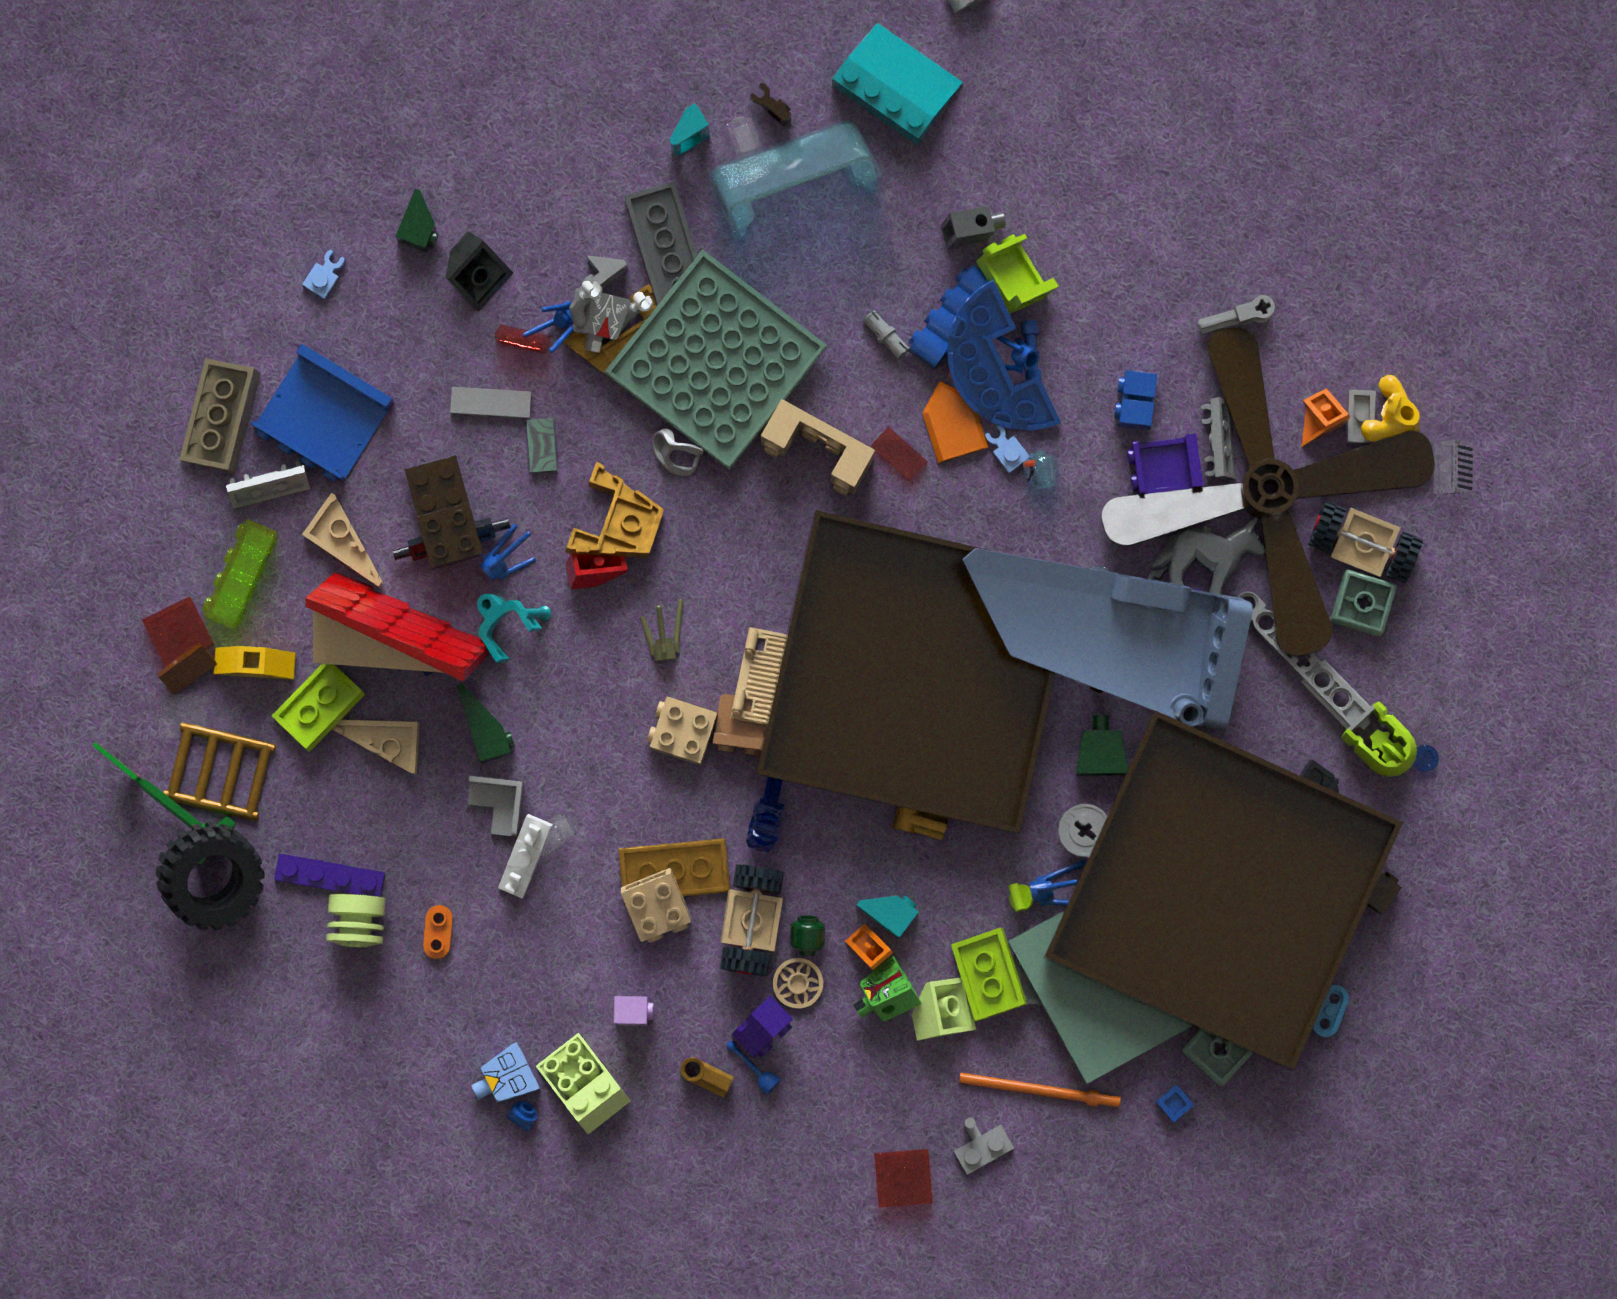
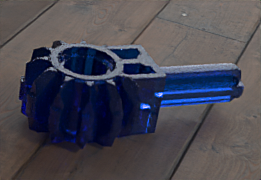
(766, 818)

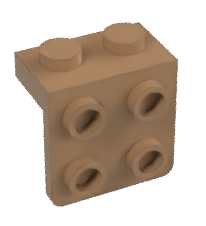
(736, 734)

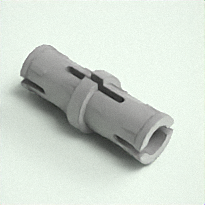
(886, 335)

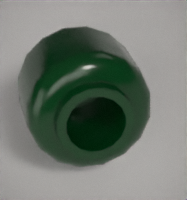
(807, 935)

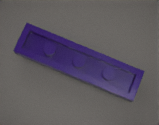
(329, 876)

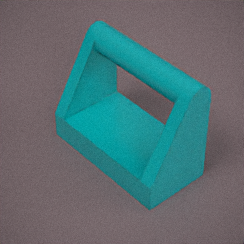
(689, 131)

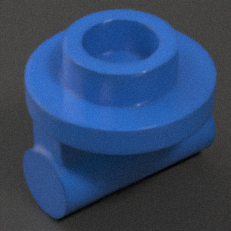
(523, 1115)

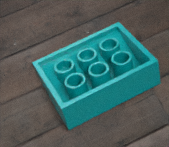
(896, 83)

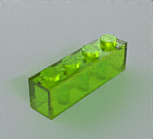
(240, 574)

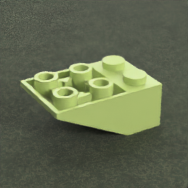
(583, 1083)

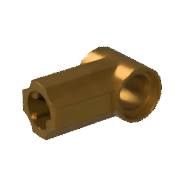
(920, 823)
(708, 1077)

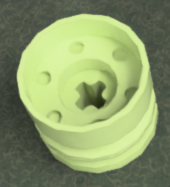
(355, 919)

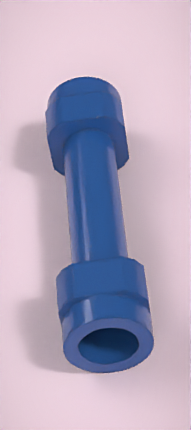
(1030, 330)

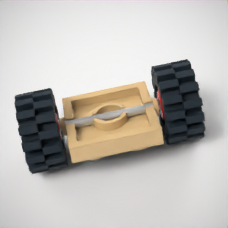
(1365, 542)
(751, 920)

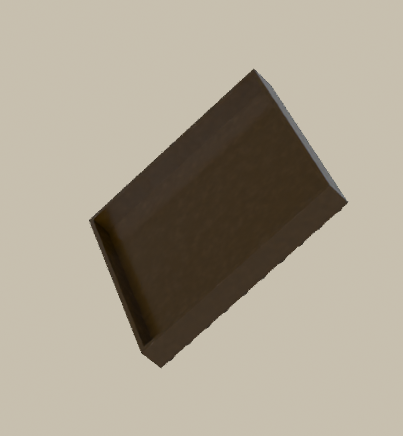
(902, 681)
(1223, 890)

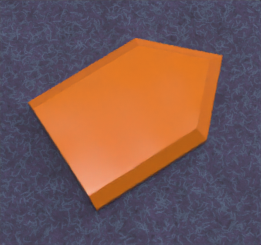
(952, 424)

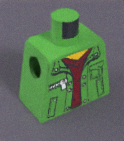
(887, 992)

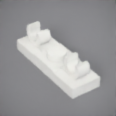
(525, 856)

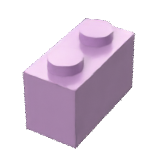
(632, 1011)

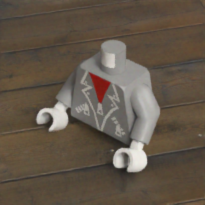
(603, 314)

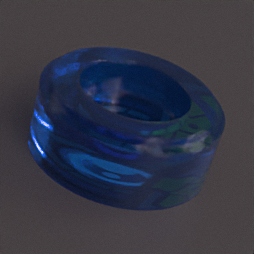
(1426, 758)

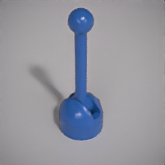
(766, 1080)

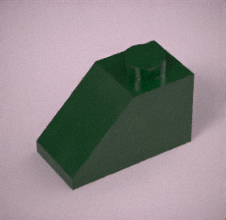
(417, 225)

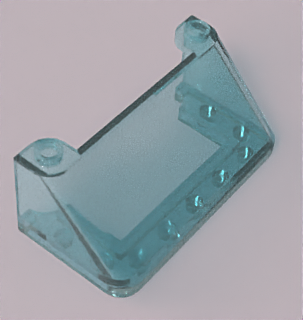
(790, 165)

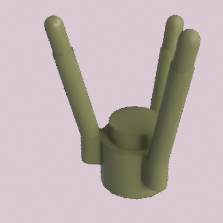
(664, 647)

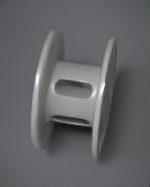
(1082, 815)

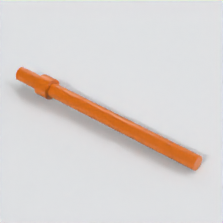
(1091, 1097)

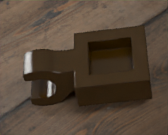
(777, 109)

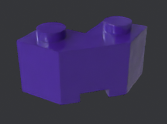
(763, 1027)

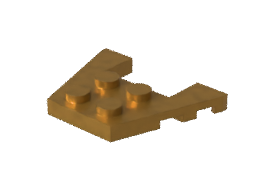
(609, 351)
(628, 525)

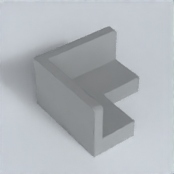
(504, 797)

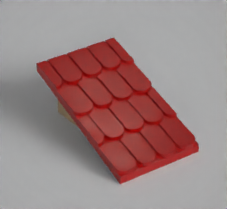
(379, 631)

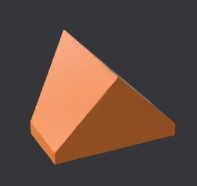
(1322, 416)

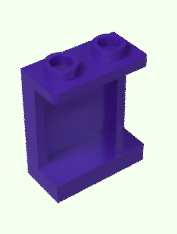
(1165, 465)

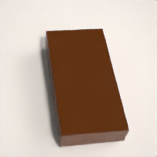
(187, 668)

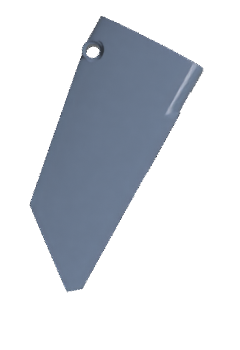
(1119, 632)

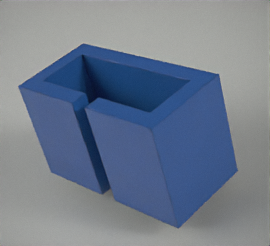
(1136, 399)

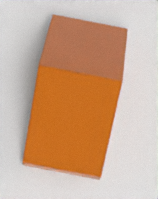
(869, 947)

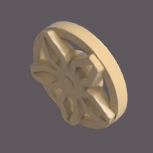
(798, 983)

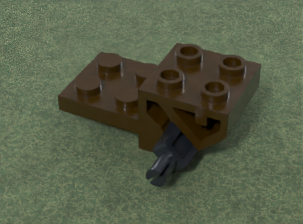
(445, 516)

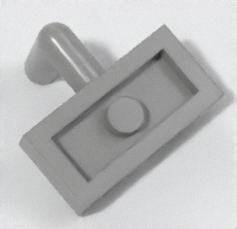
(982, 1147)

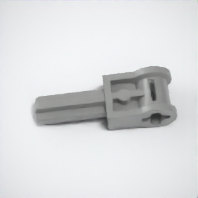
(1238, 316)

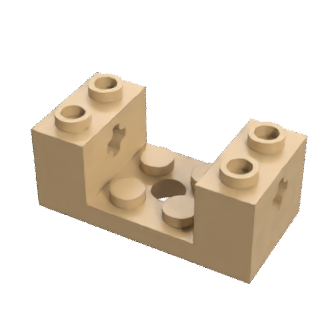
(786, 424)

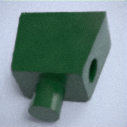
(1101, 751)

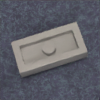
(1360, 408)

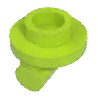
(1020, 897)

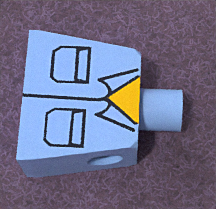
(506, 1076)

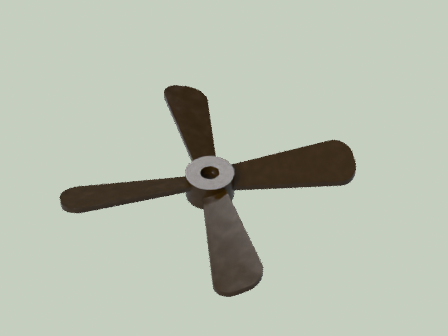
(1297, 605)

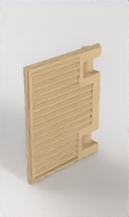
(758, 676)

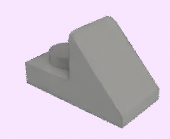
(607, 269)

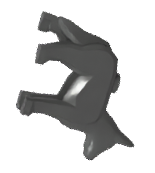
(1211, 552)

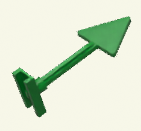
(159, 796)

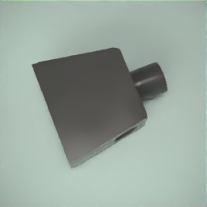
(966, 229)

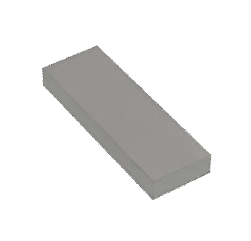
(490, 402)

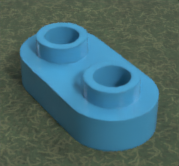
(1331, 1012)

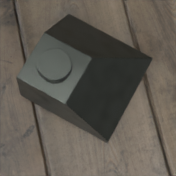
(476, 270)

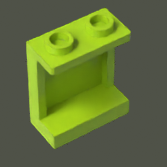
(1014, 274)

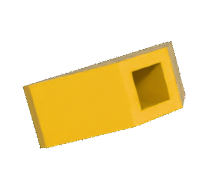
(254, 662)

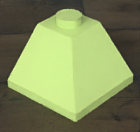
(943, 1010)

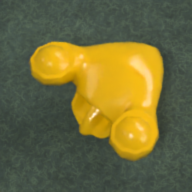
(1397, 413)

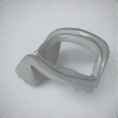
(663, 446)

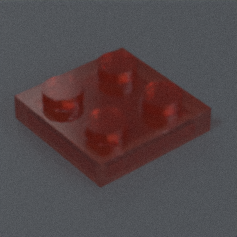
(177, 630)
(903, 1178)

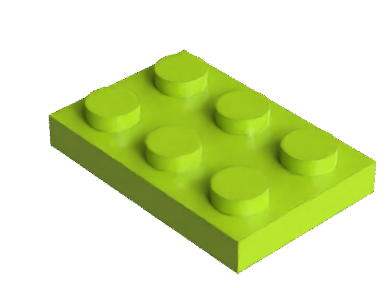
(318, 705)
(989, 974)

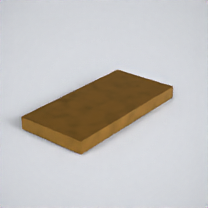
(697, 865)

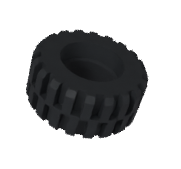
(232, 899)

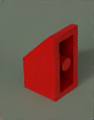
(593, 570)

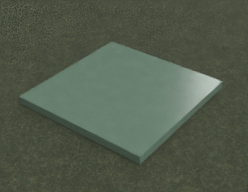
(715, 359)
(1092, 1020)

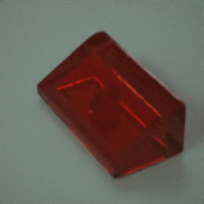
(513, 337)

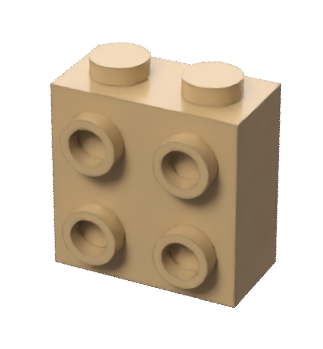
(682, 730)
(656, 905)

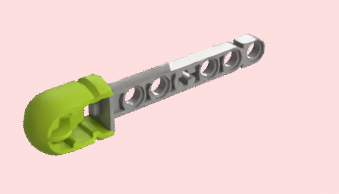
(1352, 715)

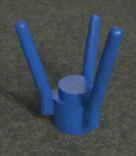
(562, 320)
(1022, 355)
(495, 564)
(1043, 889)

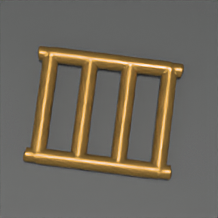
(239, 742)

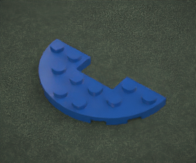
(981, 372)

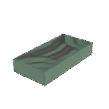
(541, 445)

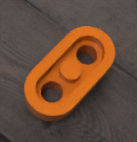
(438, 931)

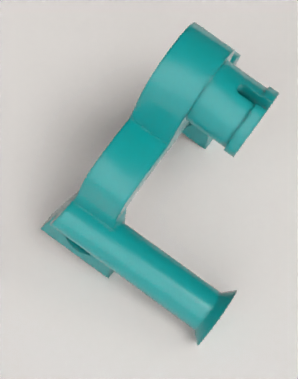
(494, 608)

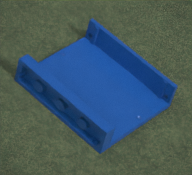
(323, 414)

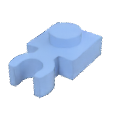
(322, 278)
(1009, 452)

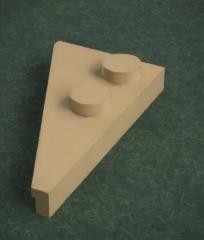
(336, 536)
(389, 739)

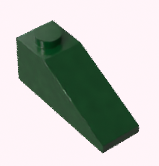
(486, 731)

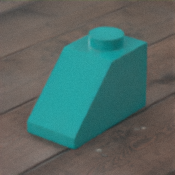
(890, 912)

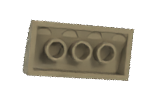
(220, 415)

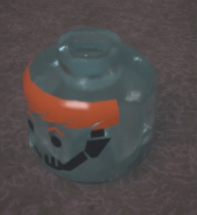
(1041, 470)

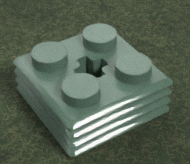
(1378, 595)
(1217, 1067)

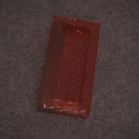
(899, 454)

